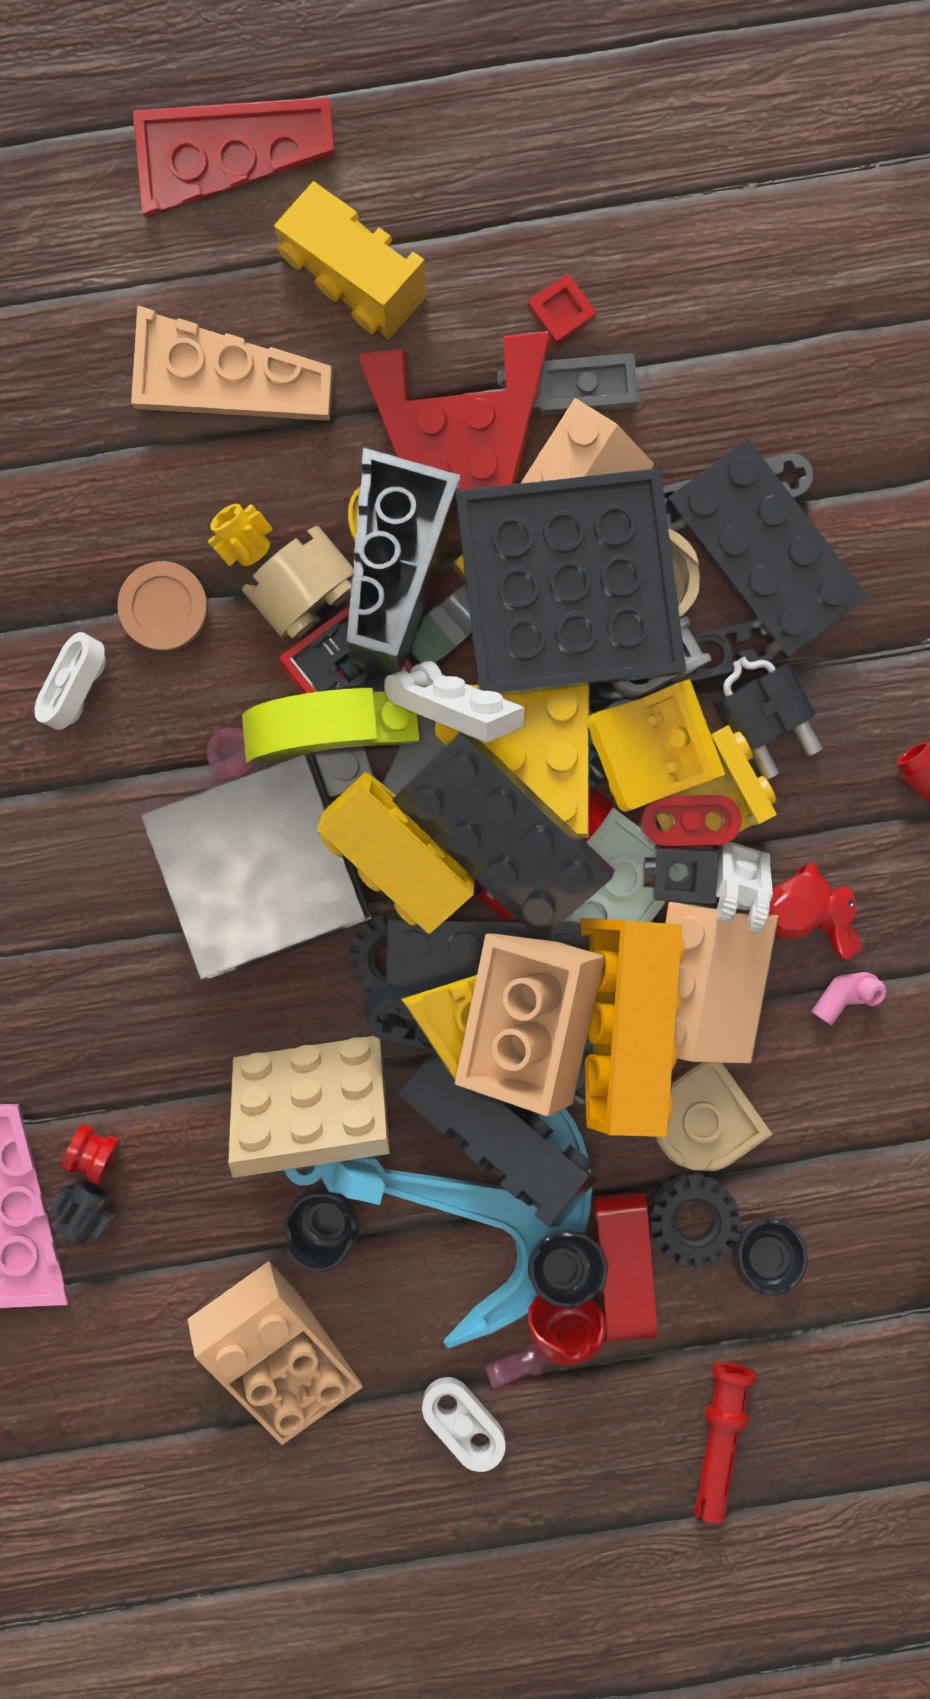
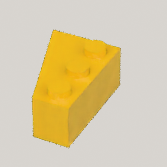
(351, 261)

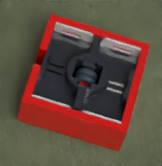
(323, 661)

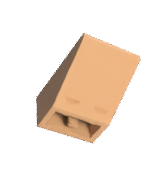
(272, 1353)

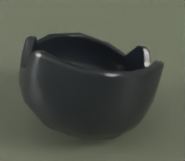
(321, 1230)
(770, 1257)
(567, 1268)

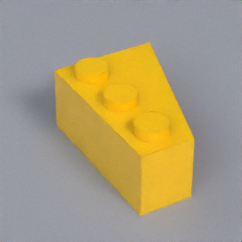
(395, 854)

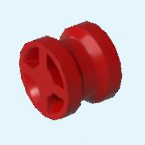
(90, 1154)

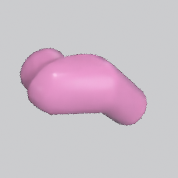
(849, 990)

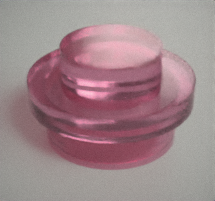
(227, 752)

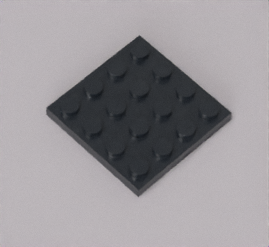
(570, 582)

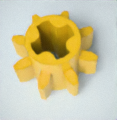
(240, 535)

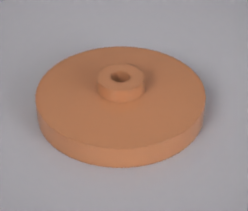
(162, 606)

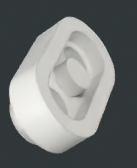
(70, 681)
(462, 1422)

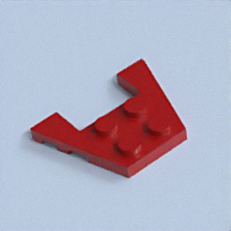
(467, 433)

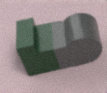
(443, 630)

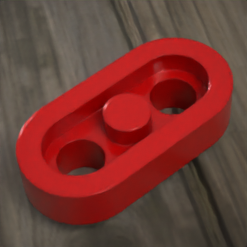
(688, 821)

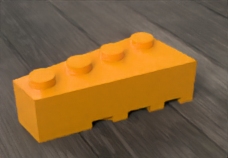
(633, 1026)

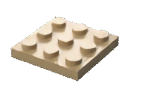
(308, 1106)

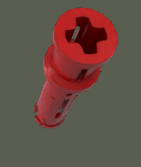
(726, 1419)

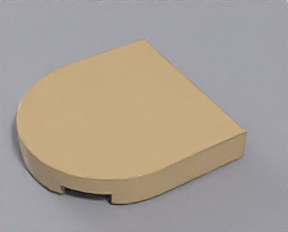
(710, 1120)

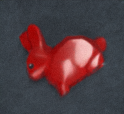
(811, 904)

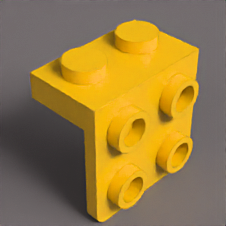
(655, 746)
(740, 784)

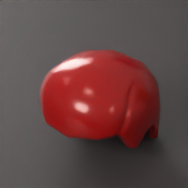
(566, 1334)

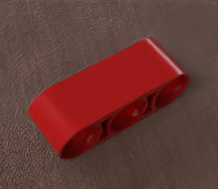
(629, 1285)

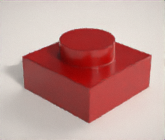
(561, 310)

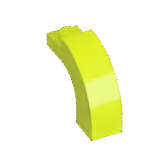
(325, 722)

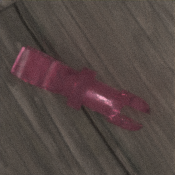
(515, 1366)

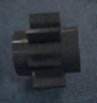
(81, 1212)

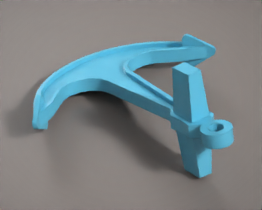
(483, 1202)

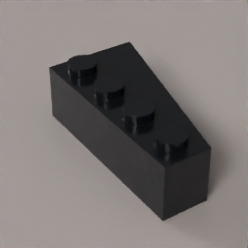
(397, 551)
(502, 1142)

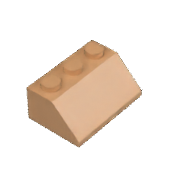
(586, 446)
(720, 982)
(529, 1022)

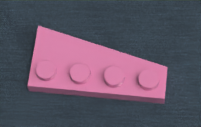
(27, 1248)

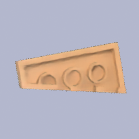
(219, 374)

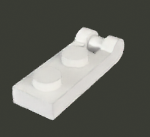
(454, 702)

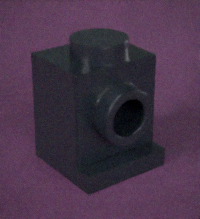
(696, 887)

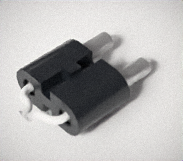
(766, 708)

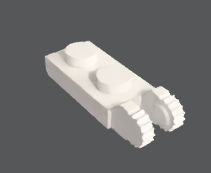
(743, 884)

